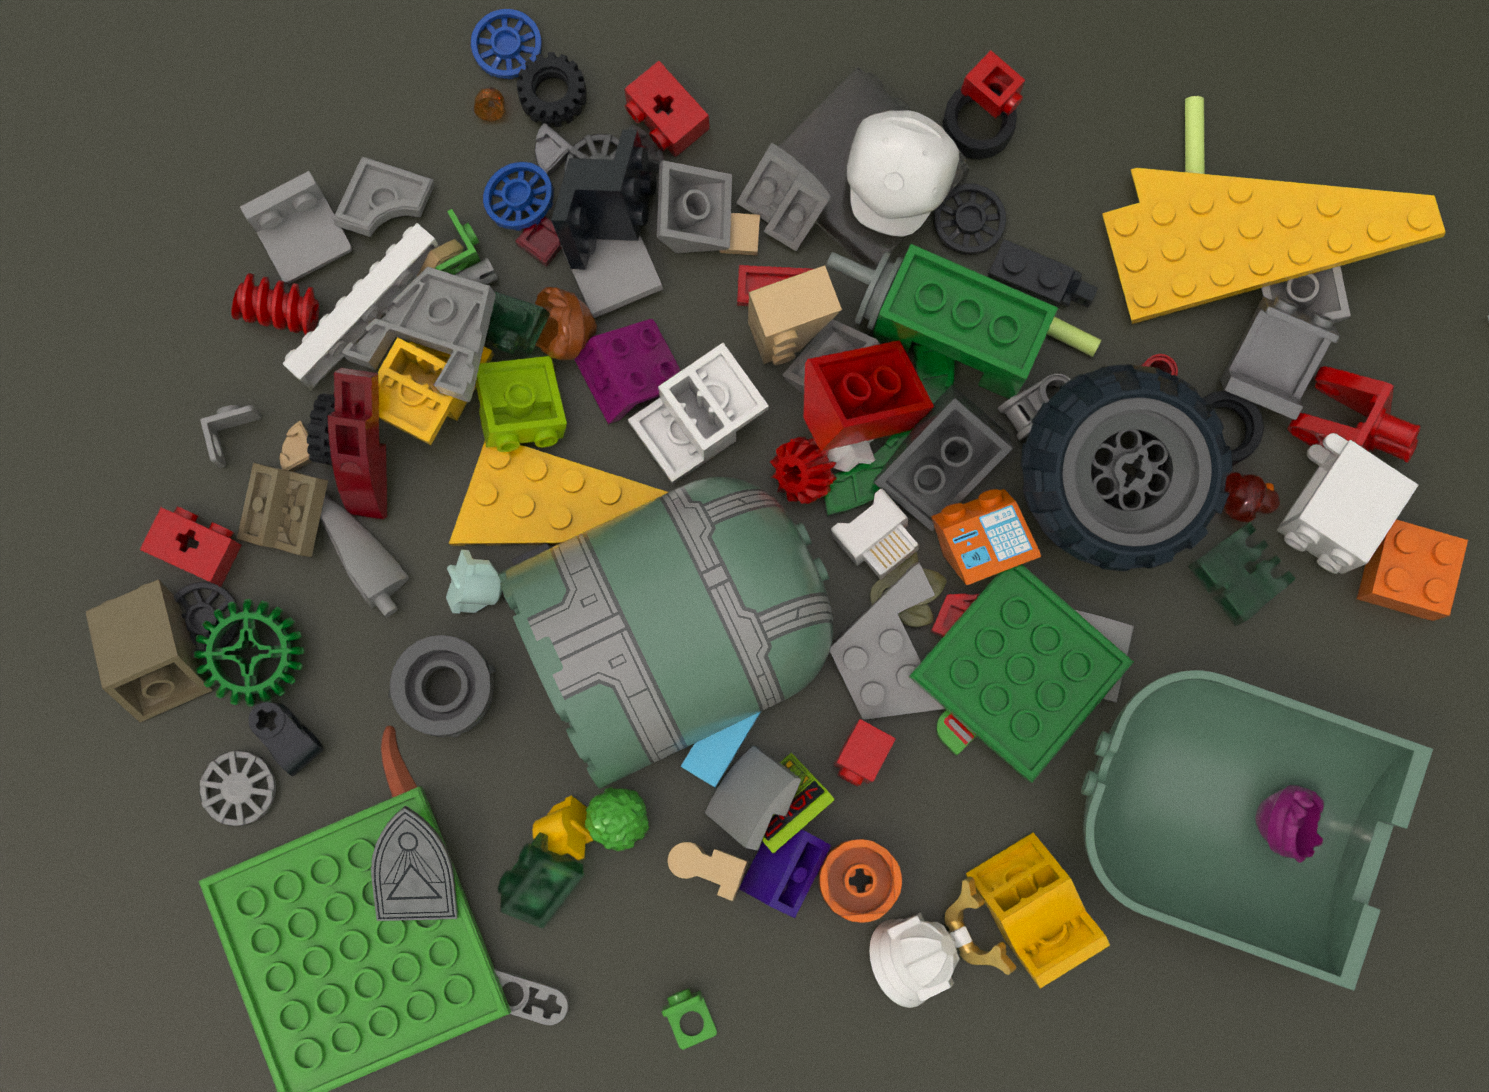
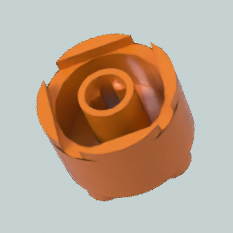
(876, 896)

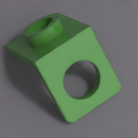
(467, 258)
(679, 1005)

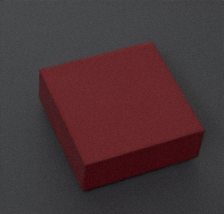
(540, 241)

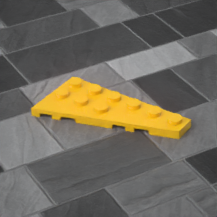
(540, 499)

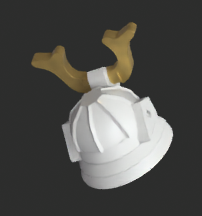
(919, 956)

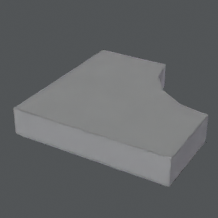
(379, 194)

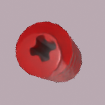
(276, 305)

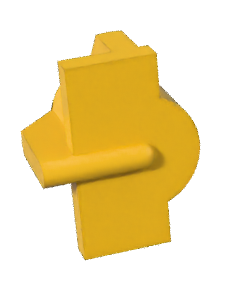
(565, 828)

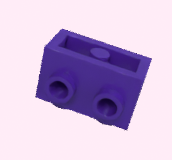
(786, 875)

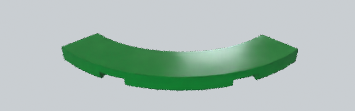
(857, 486)

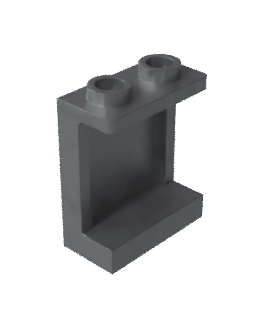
(1278, 355)

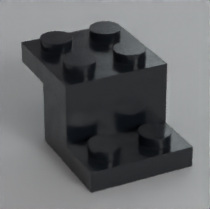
(604, 199)

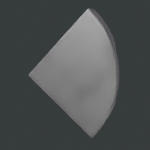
(550, 149)

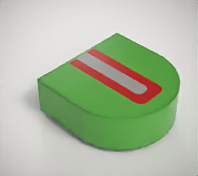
(953, 733)

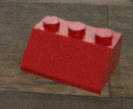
(862, 395)

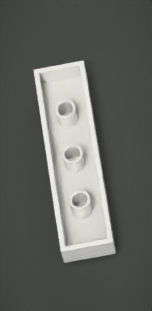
(365, 302)

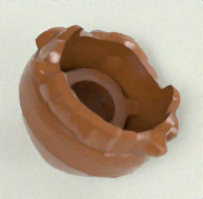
(568, 324)

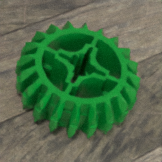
(247, 634)

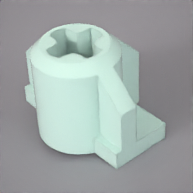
(472, 584)

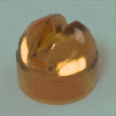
(481, 104)

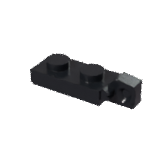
(1040, 276)

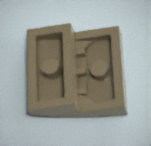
(282, 509)

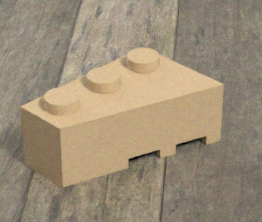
(791, 314)

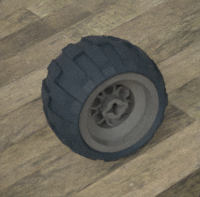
(1093, 415)

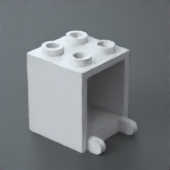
(1345, 505)

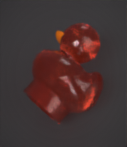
(1248, 496)

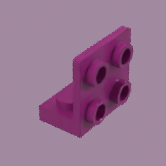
(626, 367)

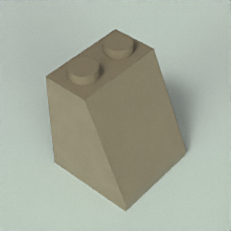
(145, 651)

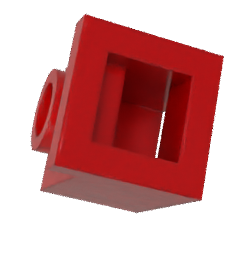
(994, 74)

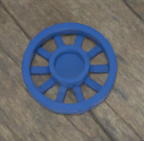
(505, 42)
(518, 196)

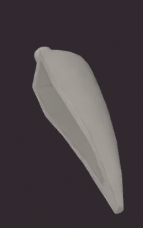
(363, 557)

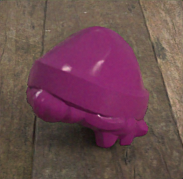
(1290, 822)

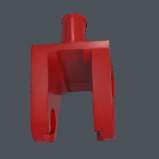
(1368, 398)

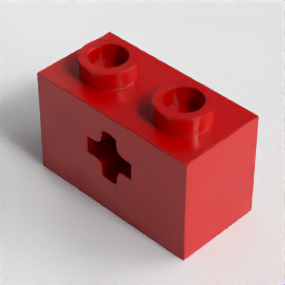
(658, 90)
(169, 541)
(863, 753)

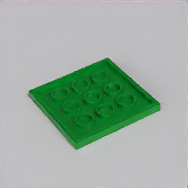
(1021, 670)

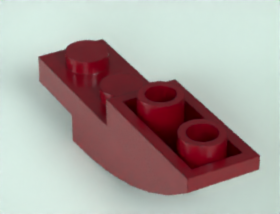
(355, 445)

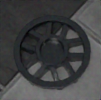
(204, 611)

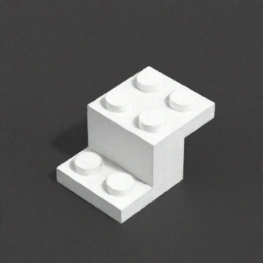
(698, 413)

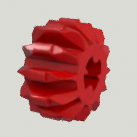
(803, 470)

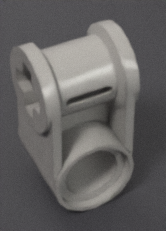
(1025, 405)

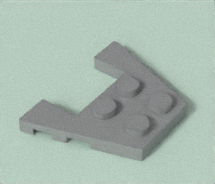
(439, 314)
(879, 656)

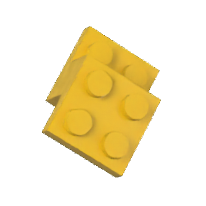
(409, 392)
(1038, 910)

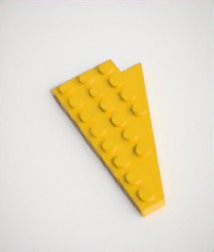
(1229, 235)

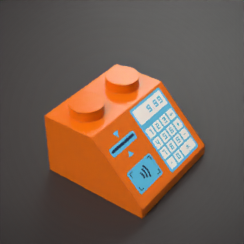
(984, 536)

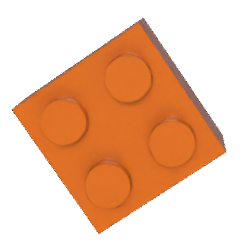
(1414, 571)

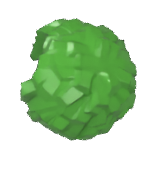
(617, 818)

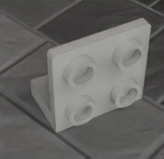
(297, 228)

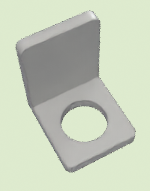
(225, 418)

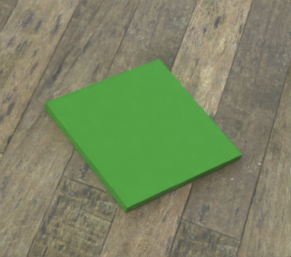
(330, 981)

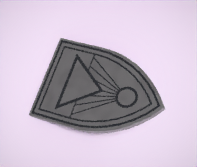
(412, 871)

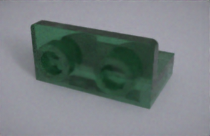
(515, 324)
(538, 883)

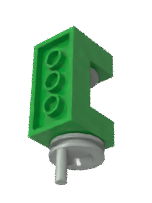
(953, 314)

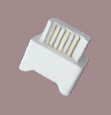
(877, 536)

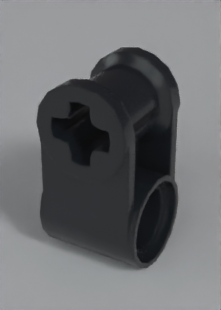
(290, 742)

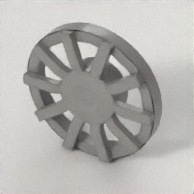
(237, 788)

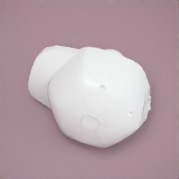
(899, 171)

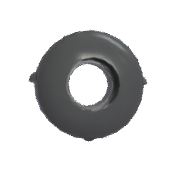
(410, 680)

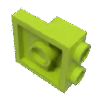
(520, 403)

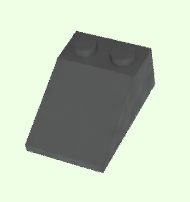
(943, 457)

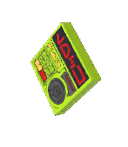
(807, 803)

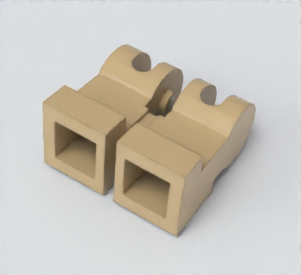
(722, 868)

